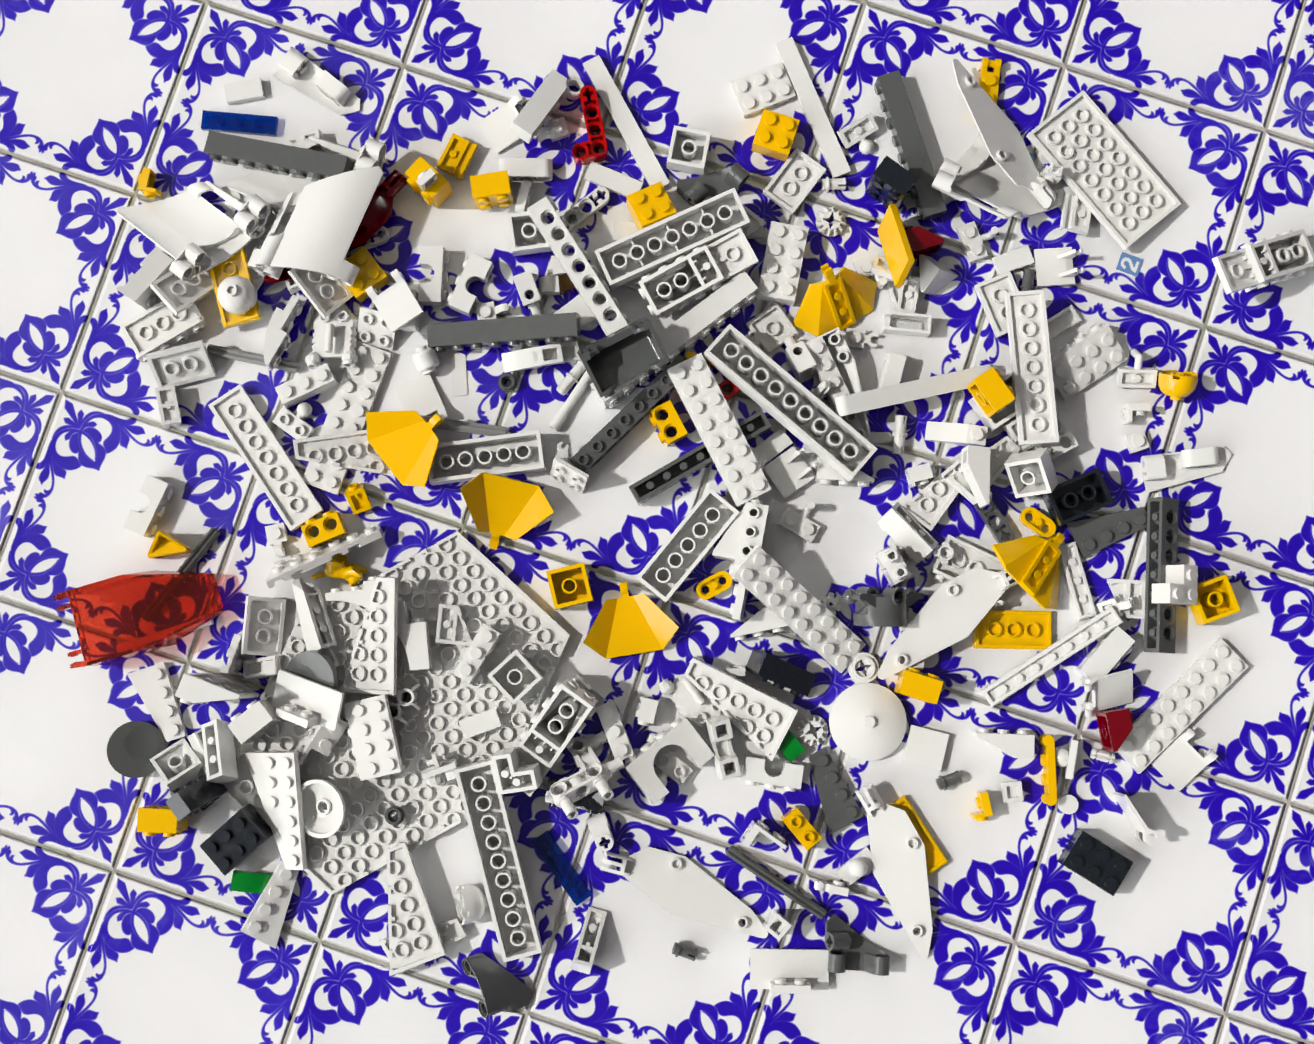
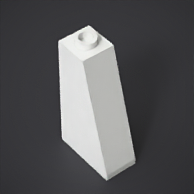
(578, 305)

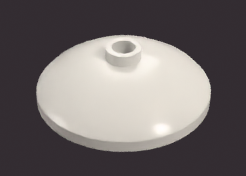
(319, 819)

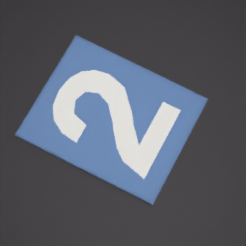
(1129, 264)

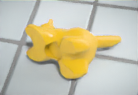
(342, 569)

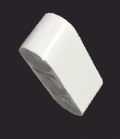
(527, 168)

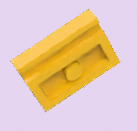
(457, 156)

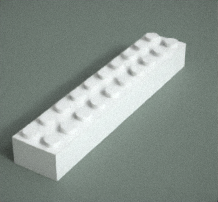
(693, 326)
(789, 402)
(498, 861)

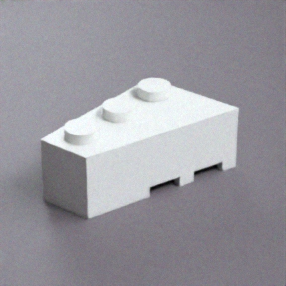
(138, 287)

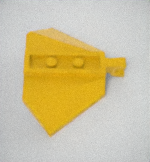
(835, 301)
(404, 443)
(504, 506)
(1034, 566)
(629, 626)

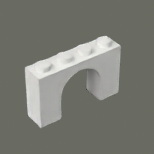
(642, 768)

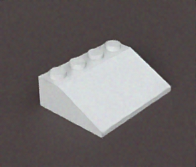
(207, 688)

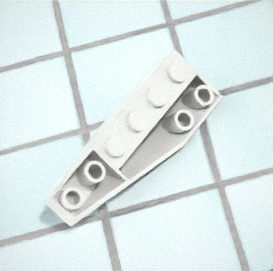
(839, 368)

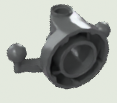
(881, 609)

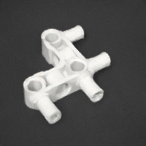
(588, 779)

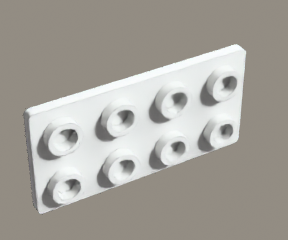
(306, 701)
(789, 970)

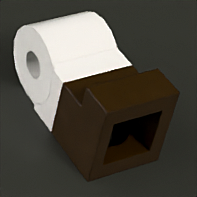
(556, 285)

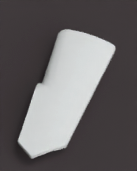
(316, 84)
(1180, 467)

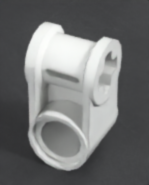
(600, 828)

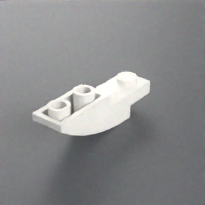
(276, 336)
(540, 356)

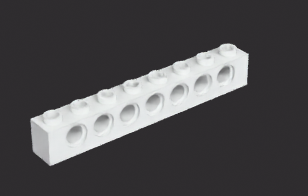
(548, 208)

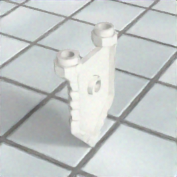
(334, 338)
(690, 700)

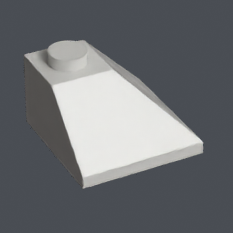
(177, 764)

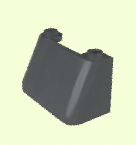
(623, 356)

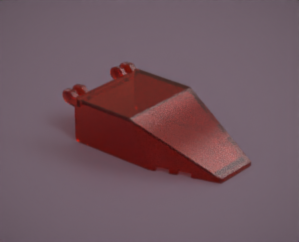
(139, 613)

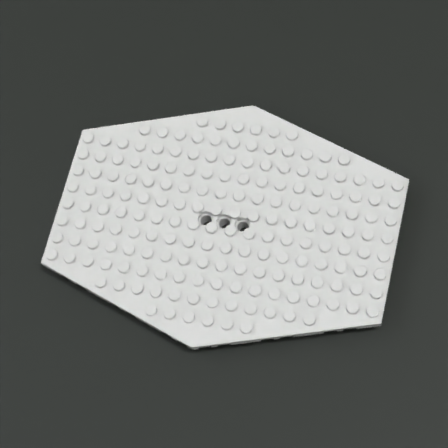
(442, 574)

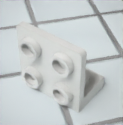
(751, 835)

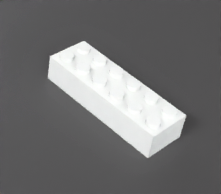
(493, 454)
(688, 545)

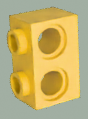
(672, 421)
(325, 534)
(801, 828)

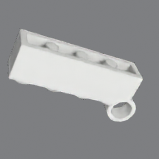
(543, 103)

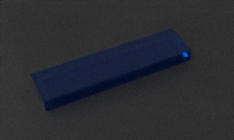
(239, 123)
(562, 867)

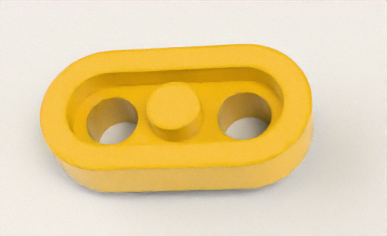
(1037, 521)
(713, 584)

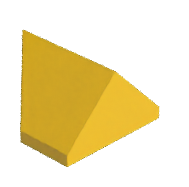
(167, 545)

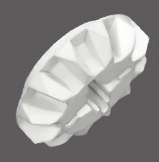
(823, 226)
(871, 672)
(809, 739)

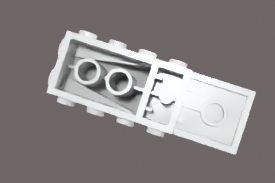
(1265, 262)
(696, 274)
(737, 543)
(555, 726)

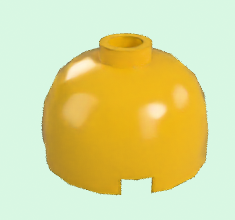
(1177, 383)

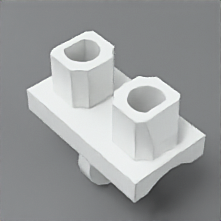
(431, 773)

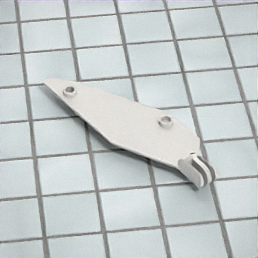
(1002, 138)
(946, 617)
(900, 867)
(685, 890)

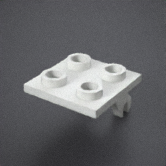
(1055, 266)
(373, 329)
(789, 471)
(565, 472)

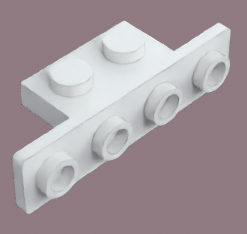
(320, 740)

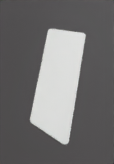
(458, 373)

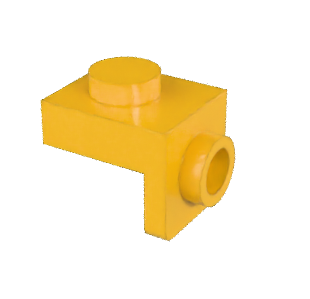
(146, 183)

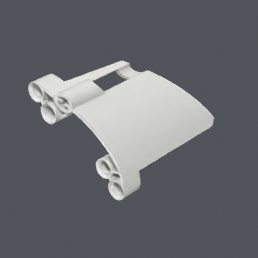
(982, 178)
(276, 187)
(319, 227)
(196, 230)

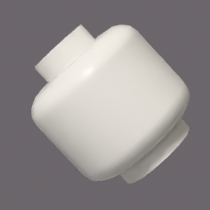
(425, 359)

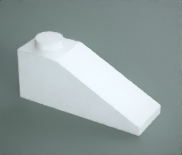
(956, 433)
(588, 940)

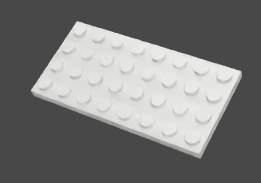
(1104, 169)

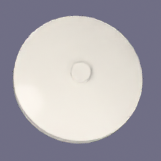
(867, 721)

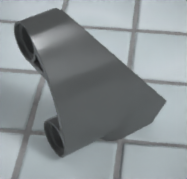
(707, 186)
(852, 951)
(498, 987)

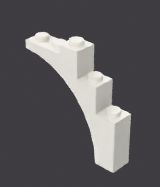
(413, 635)

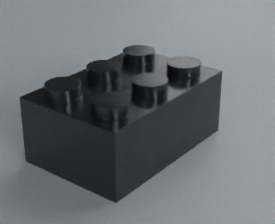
(890, 183)
(1077, 497)
(237, 839)
(1095, 861)

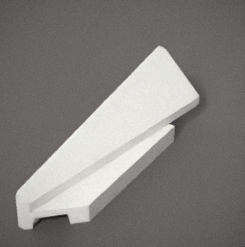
(314, 619)

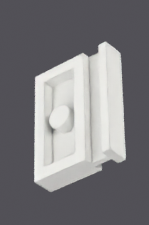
(1075, 215)

